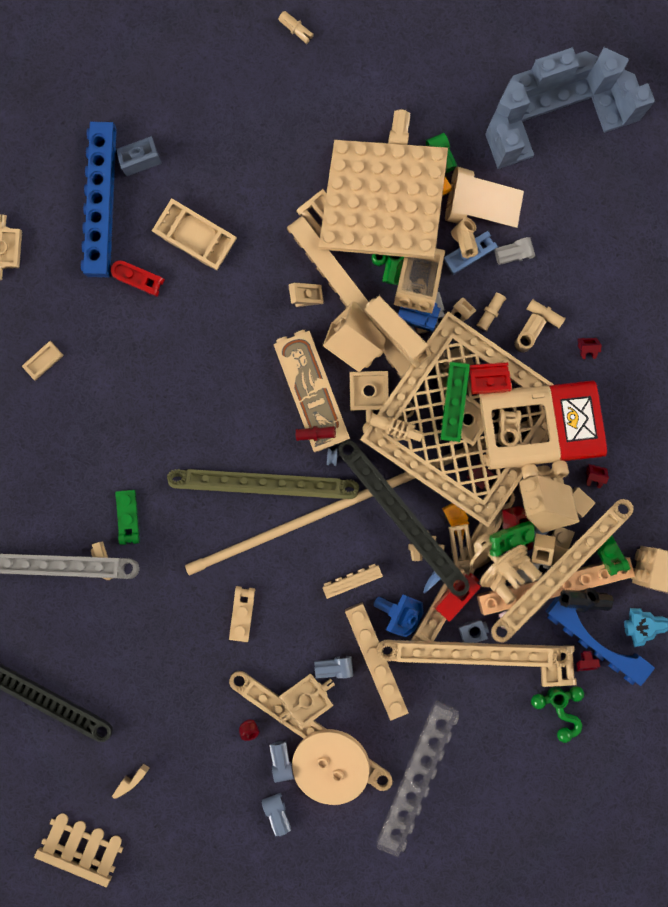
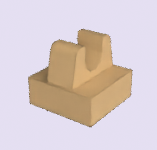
(464, 308)

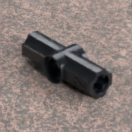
(586, 600)

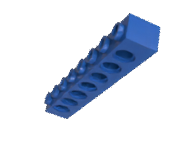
(99, 132)

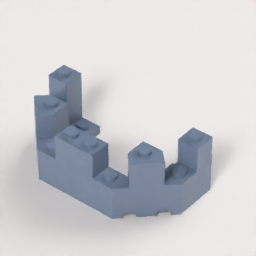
(560, 82)

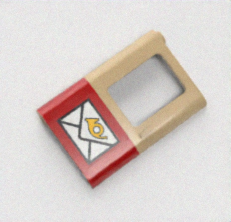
(572, 424)

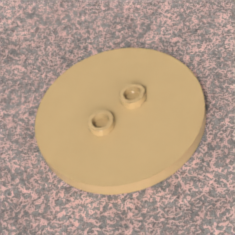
(331, 767)

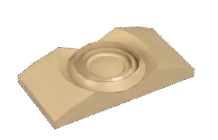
(194, 234)

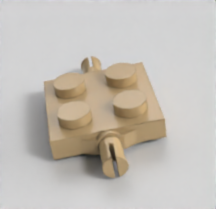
(9, 246)
(306, 701)

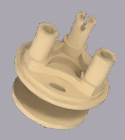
(504, 568)

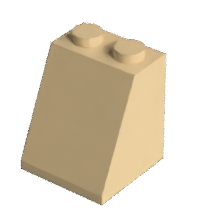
(354, 338)
(548, 503)

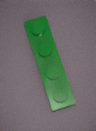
(454, 402)

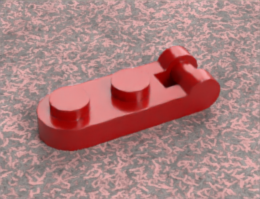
(136, 277)

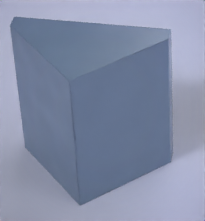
(138, 156)

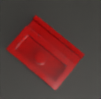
(490, 378)

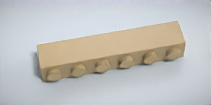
(378, 668)

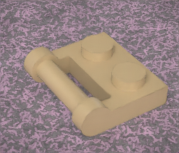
(317, 202)
(553, 675)

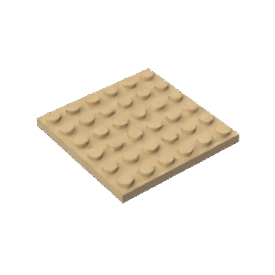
(384, 199)

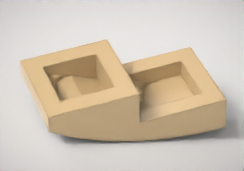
(128, 783)

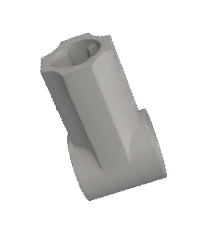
(517, 251)

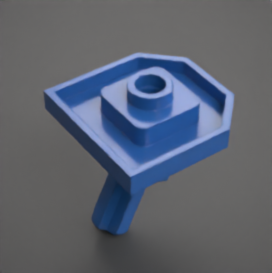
(404, 615)

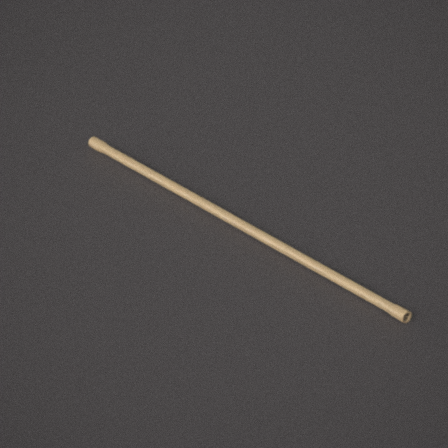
(202, 563)

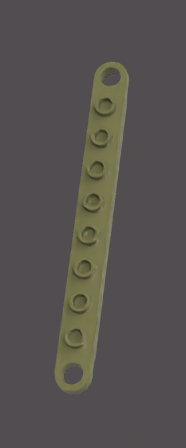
(263, 483)

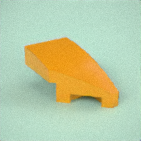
(455, 517)

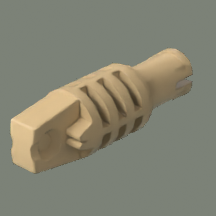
(396, 428)

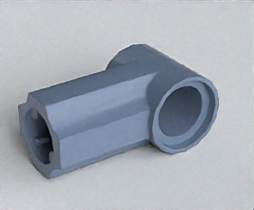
(334, 667)
(281, 764)
(276, 812)

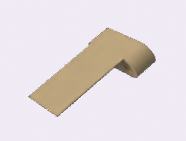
(482, 199)

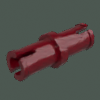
(315, 433)

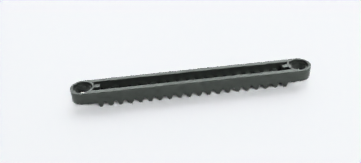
(53, 704)

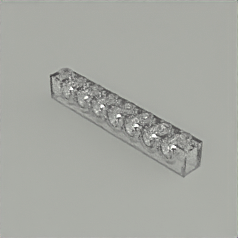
(397, 843)

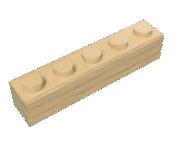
(352, 581)

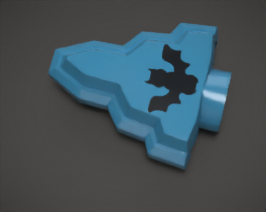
(644, 626)

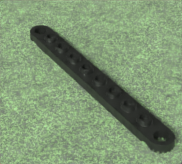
(403, 518)

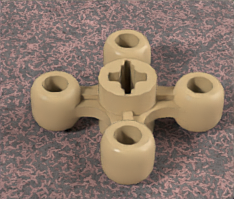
(557, 473)

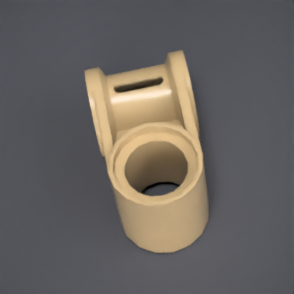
(509, 426)

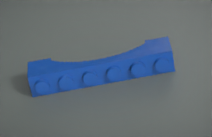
(634, 667)

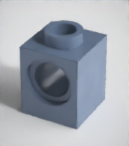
(464, 630)

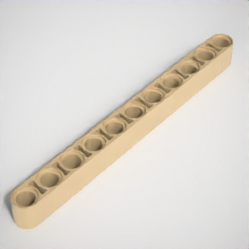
(341, 283)

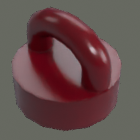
(248, 730)

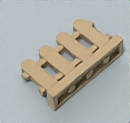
(69, 851)

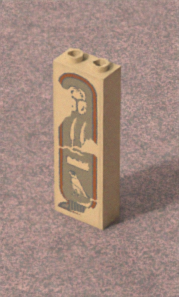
(310, 387)

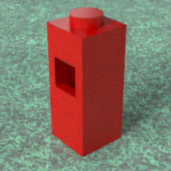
(451, 604)

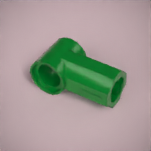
(442, 141)
(392, 270)

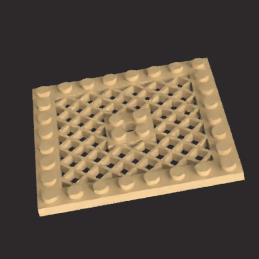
(482, 510)

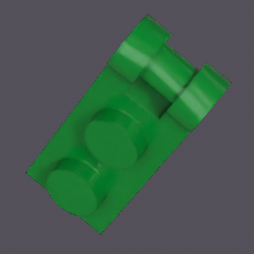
(127, 516)
(511, 538)
(610, 554)

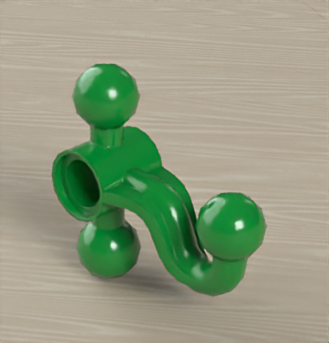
(576, 694)

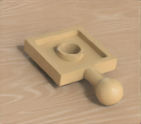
(360, 401)

